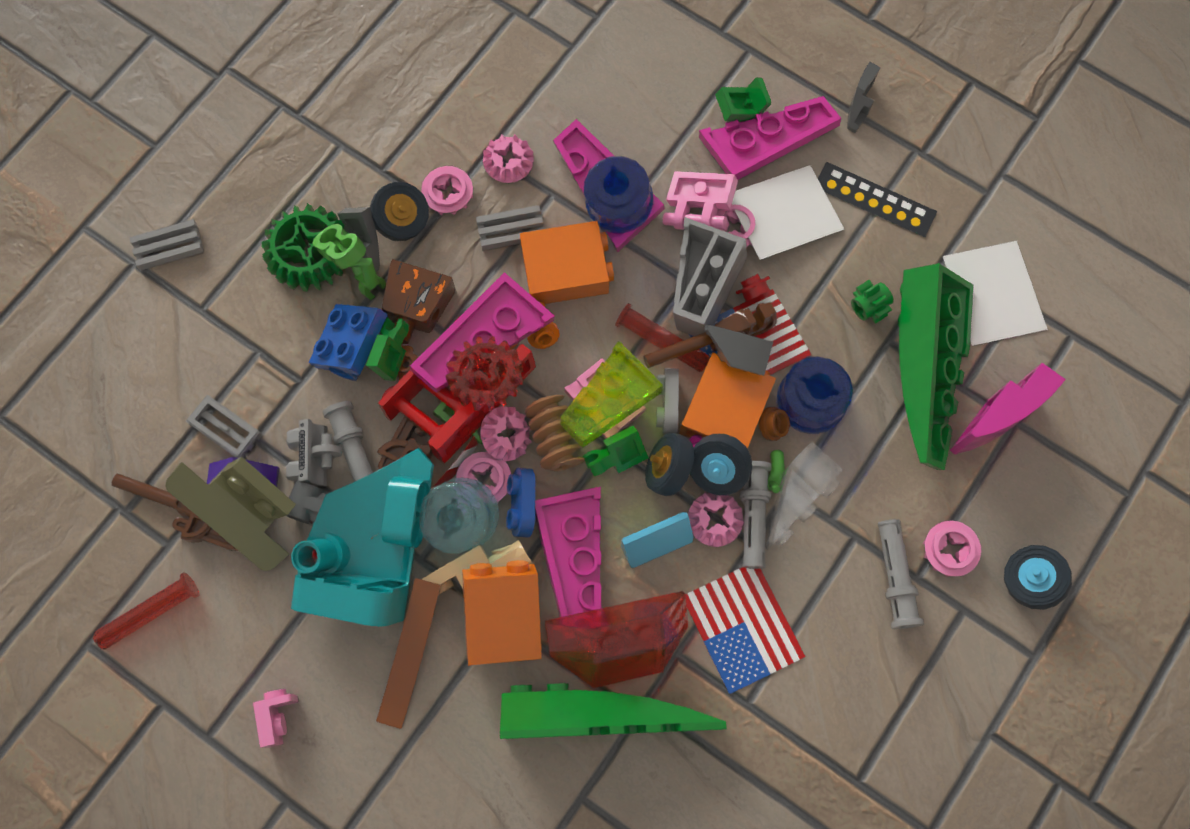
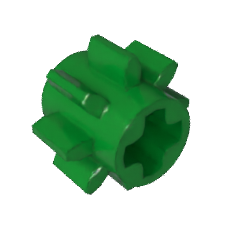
(872, 301)

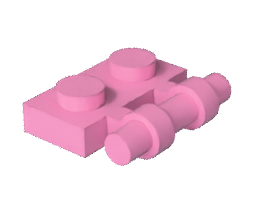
(703, 191)

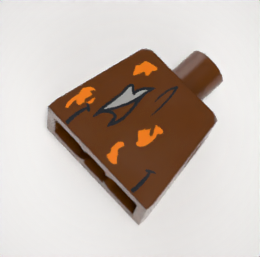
(416, 296)

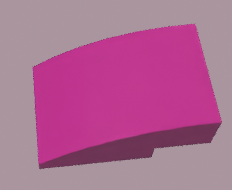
(1009, 407)

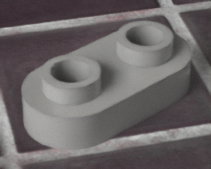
(668, 414)

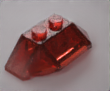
(619, 639)

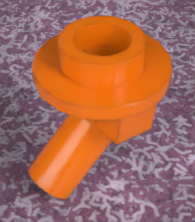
(545, 336)

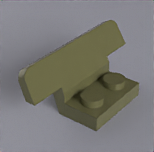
(237, 507)

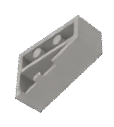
(706, 275)

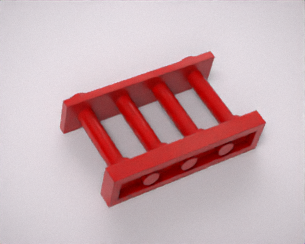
(450, 436)

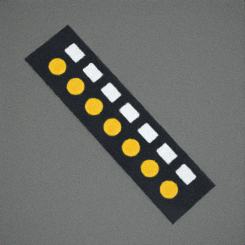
(876, 199)

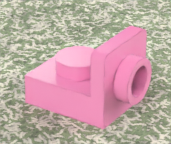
(269, 721)

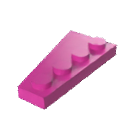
(759, 141)
(580, 153)
(500, 311)
(571, 545)

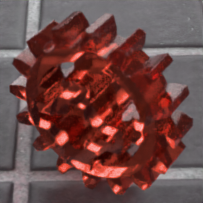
(476, 387)

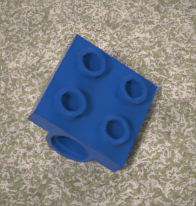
(347, 340)

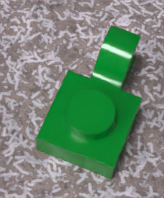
(387, 352)
(621, 451)

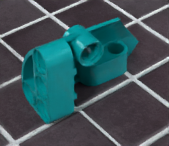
(358, 575)

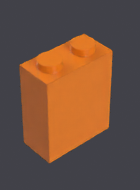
(566, 262)
(727, 402)
(501, 613)

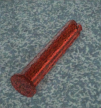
(659, 336)
(146, 612)

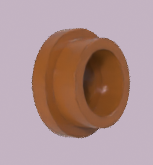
(774, 423)

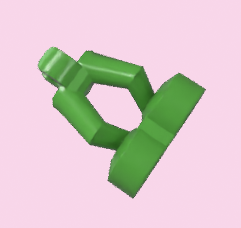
(347, 251)

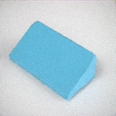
(657, 540)

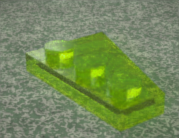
(610, 397)

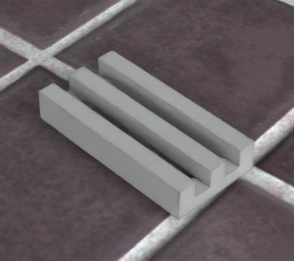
(506, 217)
(166, 239)
(246, 443)

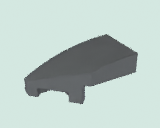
(860, 103)
(361, 223)
(740, 350)

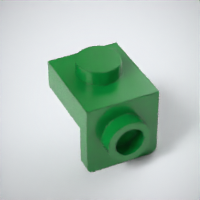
(743, 102)

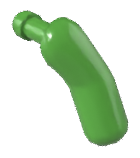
(777, 471)

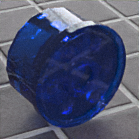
(618, 194)
(815, 395)

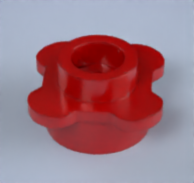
(753, 287)

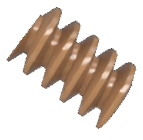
(550, 434)

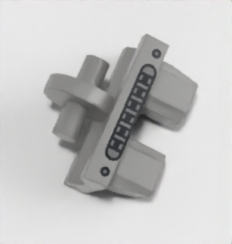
(314, 453)

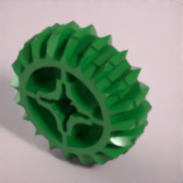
(288, 242)

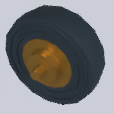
(399, 211)
(669, 464)

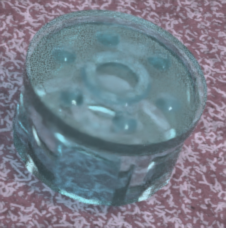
(458, 515)

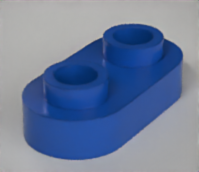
(521, 515)

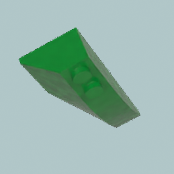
(931, 345)
(587, 713)

